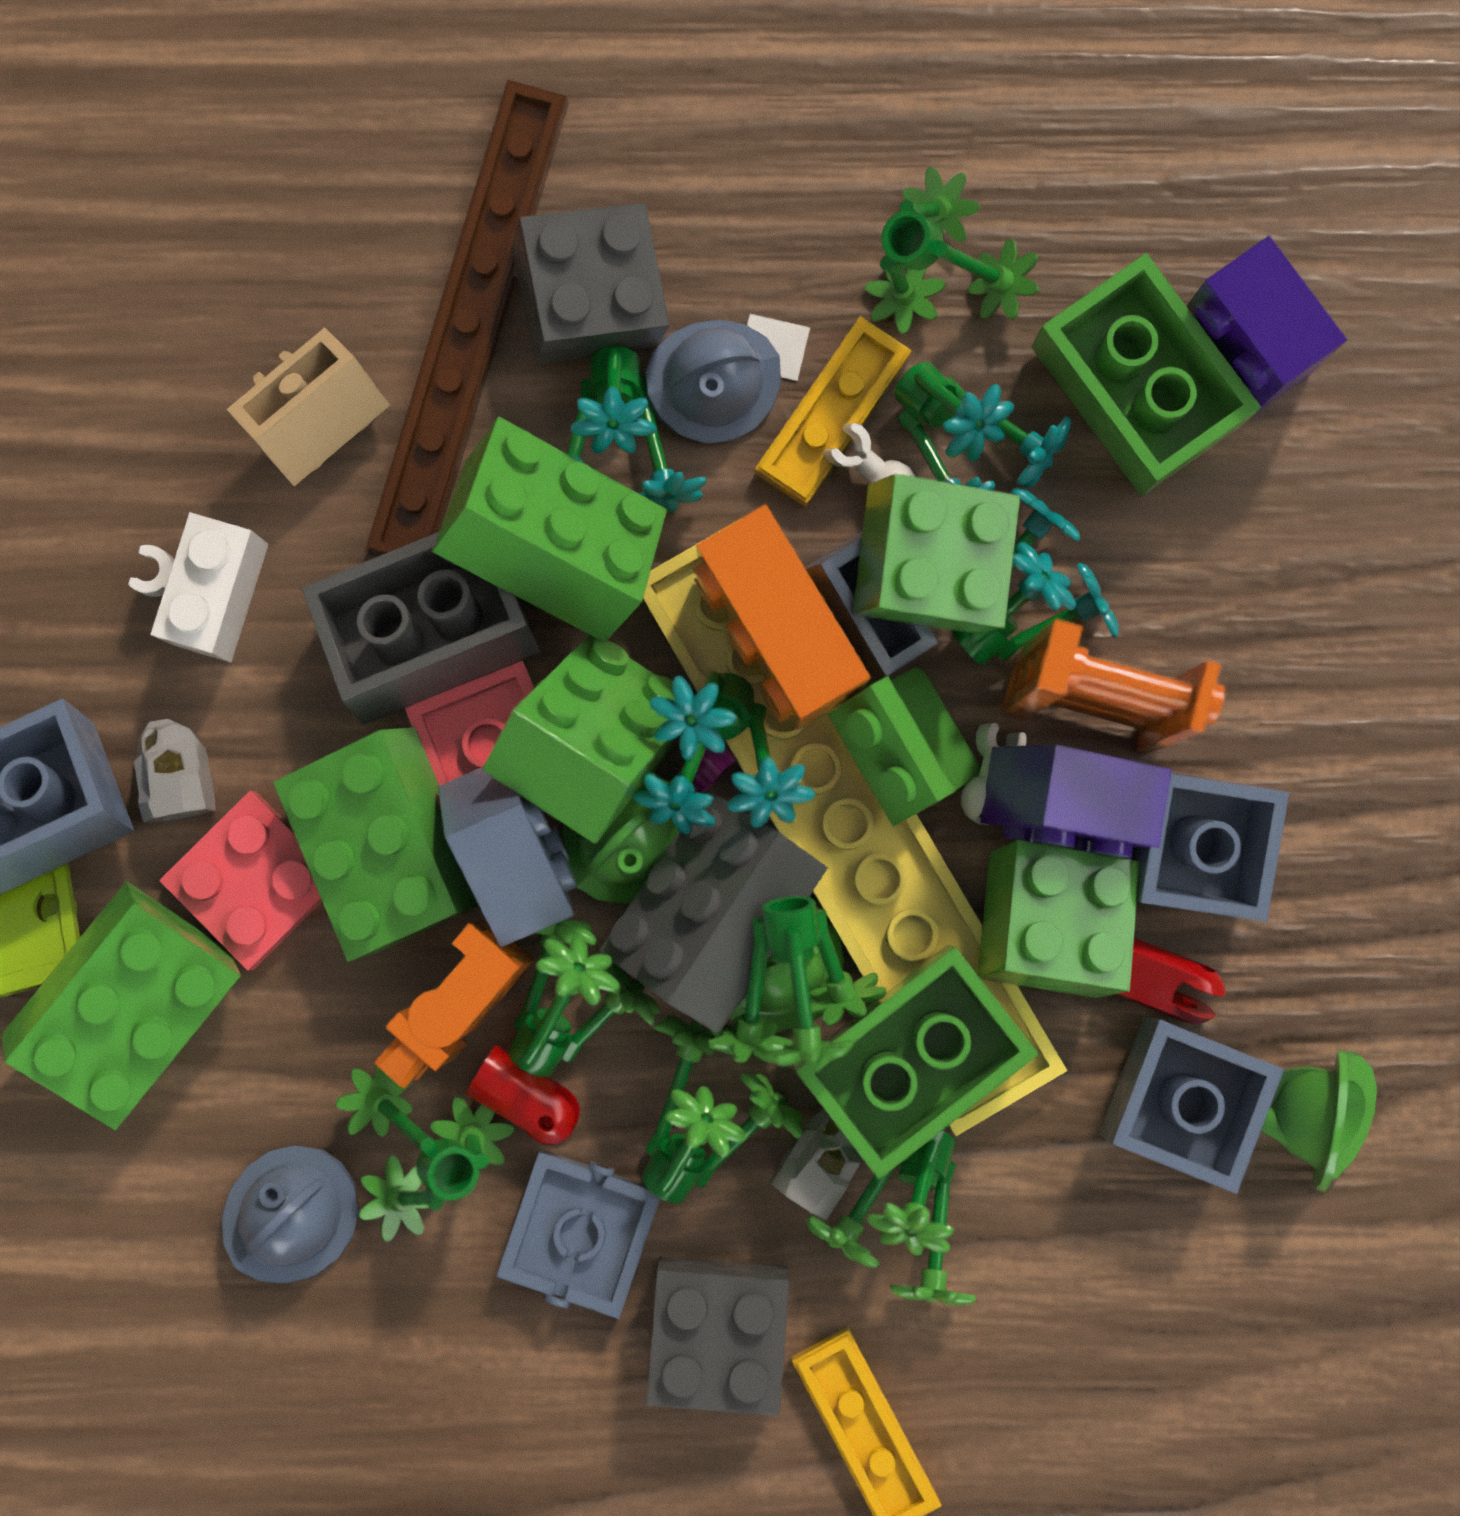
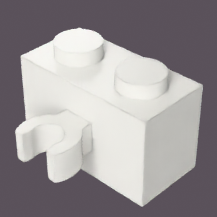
(204, 586)

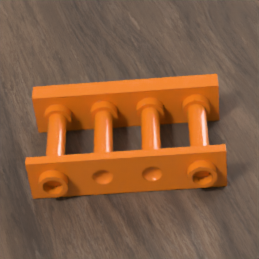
(1063, 675)

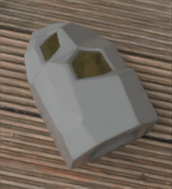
(172, 773)
(817, 1166)

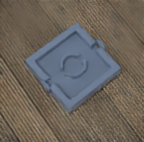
(579, 1234)

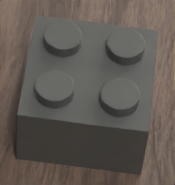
(589, 282)
(718, 1336)

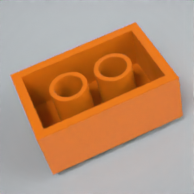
(778, 619)

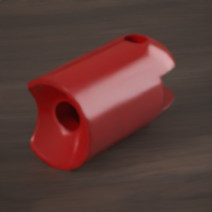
(1160, 972)
(531, 1102)

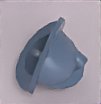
(713, 380)
(289, 1215)

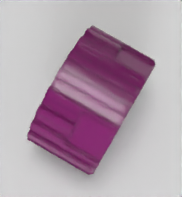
(711, 769)

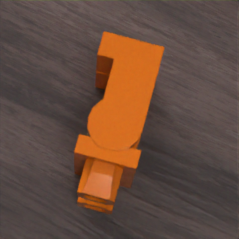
(437, 1020)

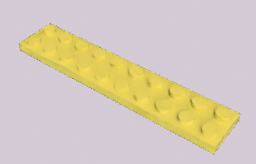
(882, 882)

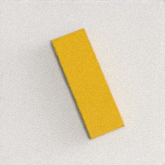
(840, 396)
(865, 1427)

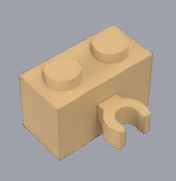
(308, 406)

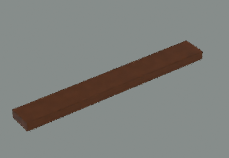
(468, 319)

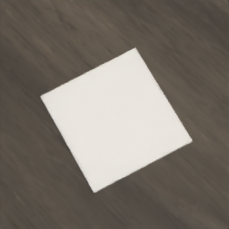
(787, 340)

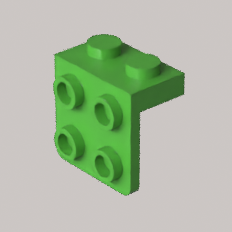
(905, 744)

